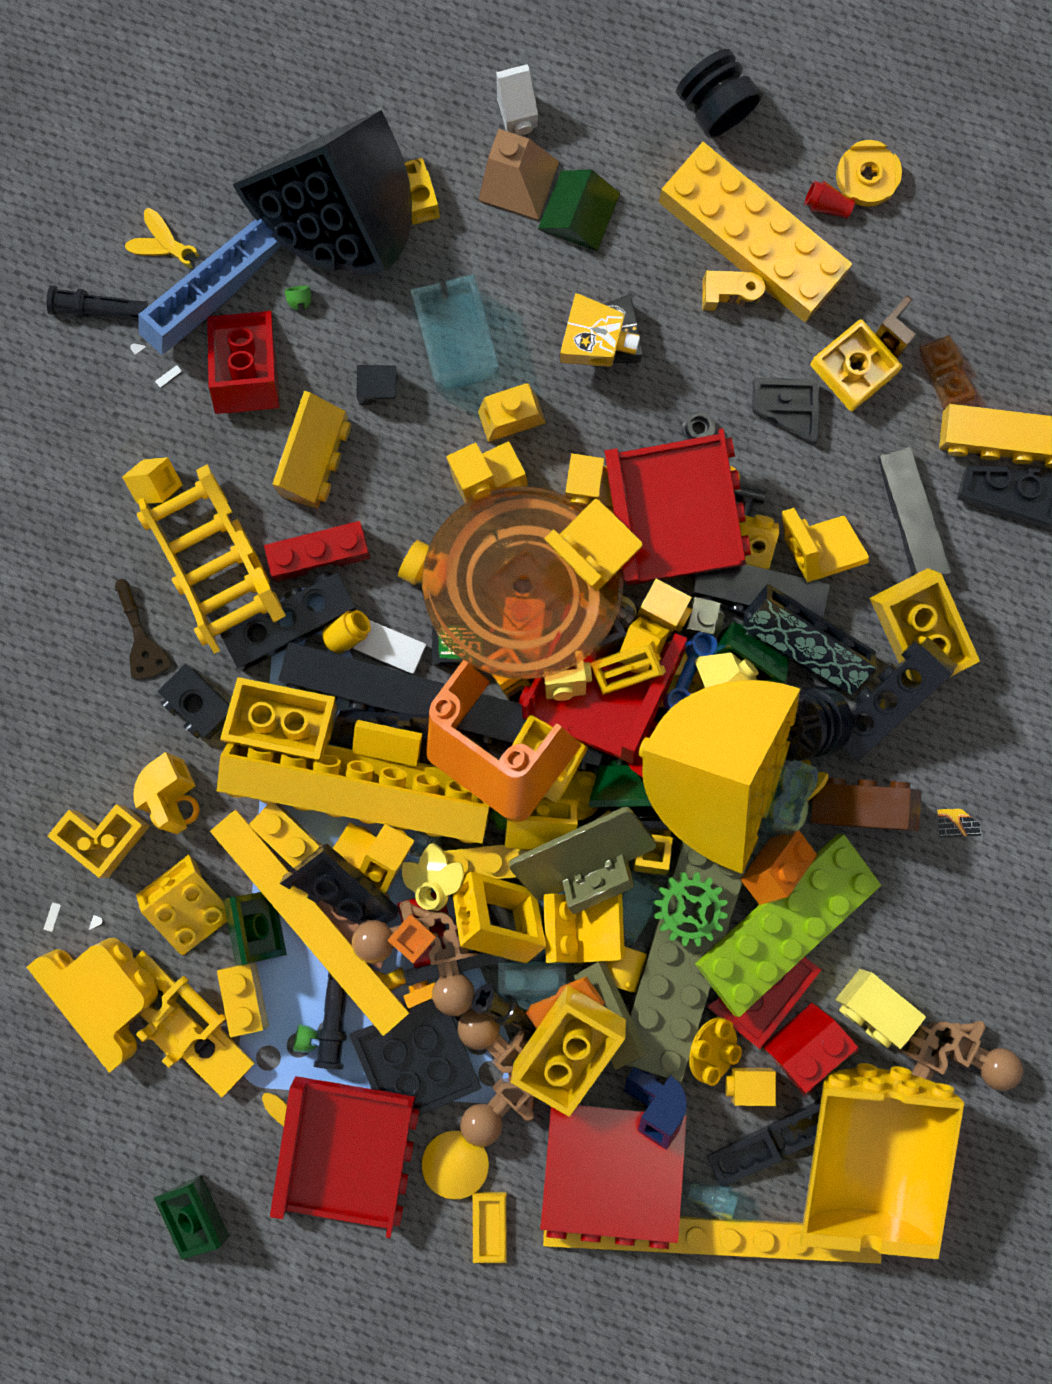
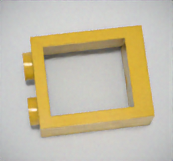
(476, 930)

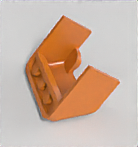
(507, 785)

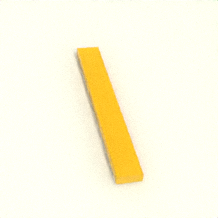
(310, 923)

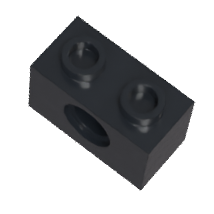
(177, 694)

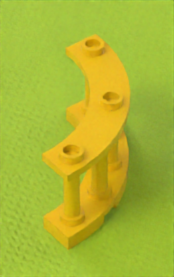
(240, 553)

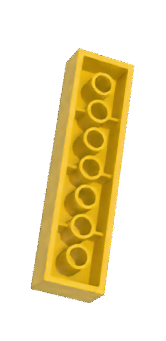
(357, 788)

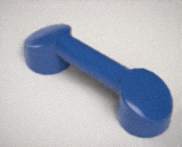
(699, 645)

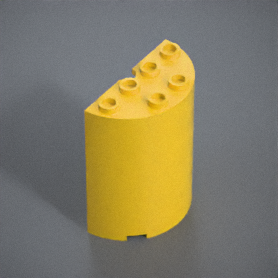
(882, 1162)

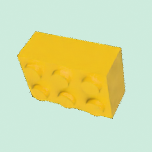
(920, 610)
(568, 1051)

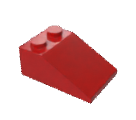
(242, 362)

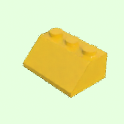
(311, 451)
(280, 719)

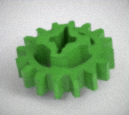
(704, 899)

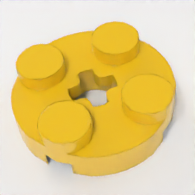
(881, 161)

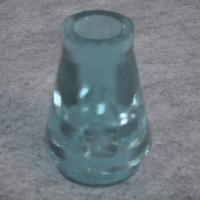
(714, 1199)

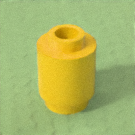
(346, 631)

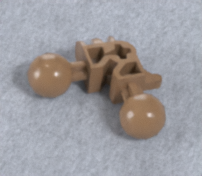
(452, 991)
(999, 1067)
(483, 1122)

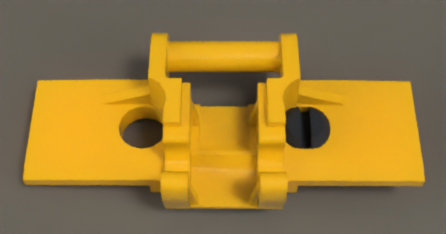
(181, 1037)

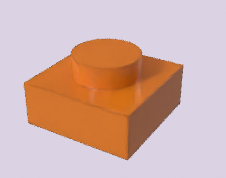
(411, 938)

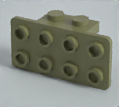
(586, 862)

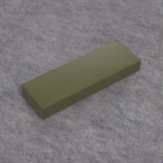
(603, 982)

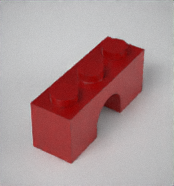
(306, 552)

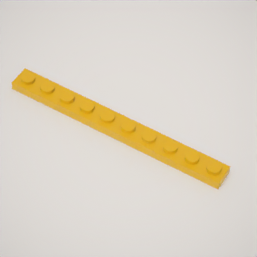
(730, 1238)

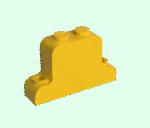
(99, 995)

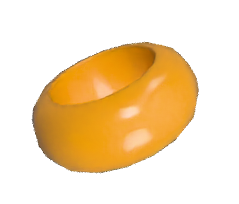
(196, 809)

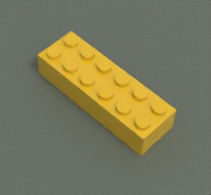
(754, 231)

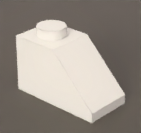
(517, 100)

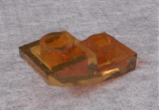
(946, 372)

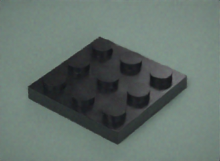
(418, 1058)

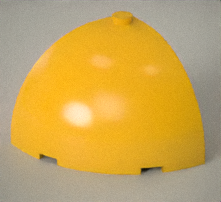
(719, 765)

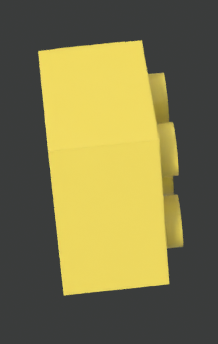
(885, 1012)

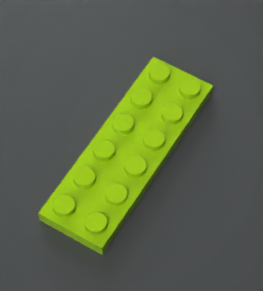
(787, 929)

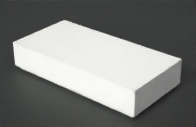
(392, 648)

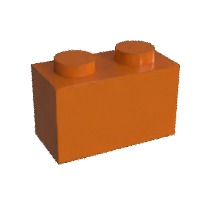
(778, 867)

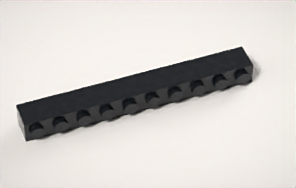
(400, 692)

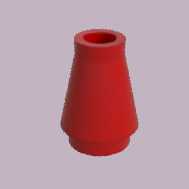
(828, 200)

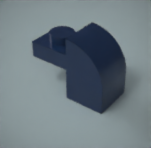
(664, 1102)

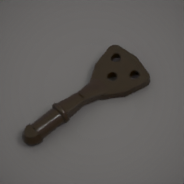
(141, 641)

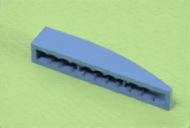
(206, 287)

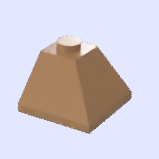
(517, 175)

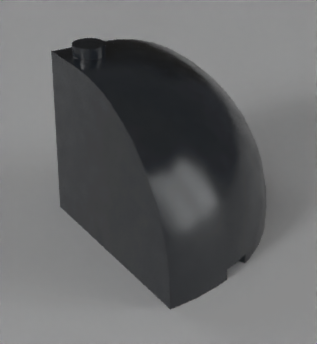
(337, 198)

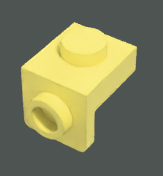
(568, 682)

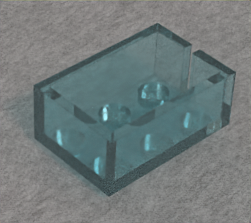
(455, 334)

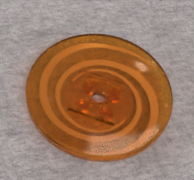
(473, 597)

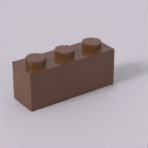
(867, 805)

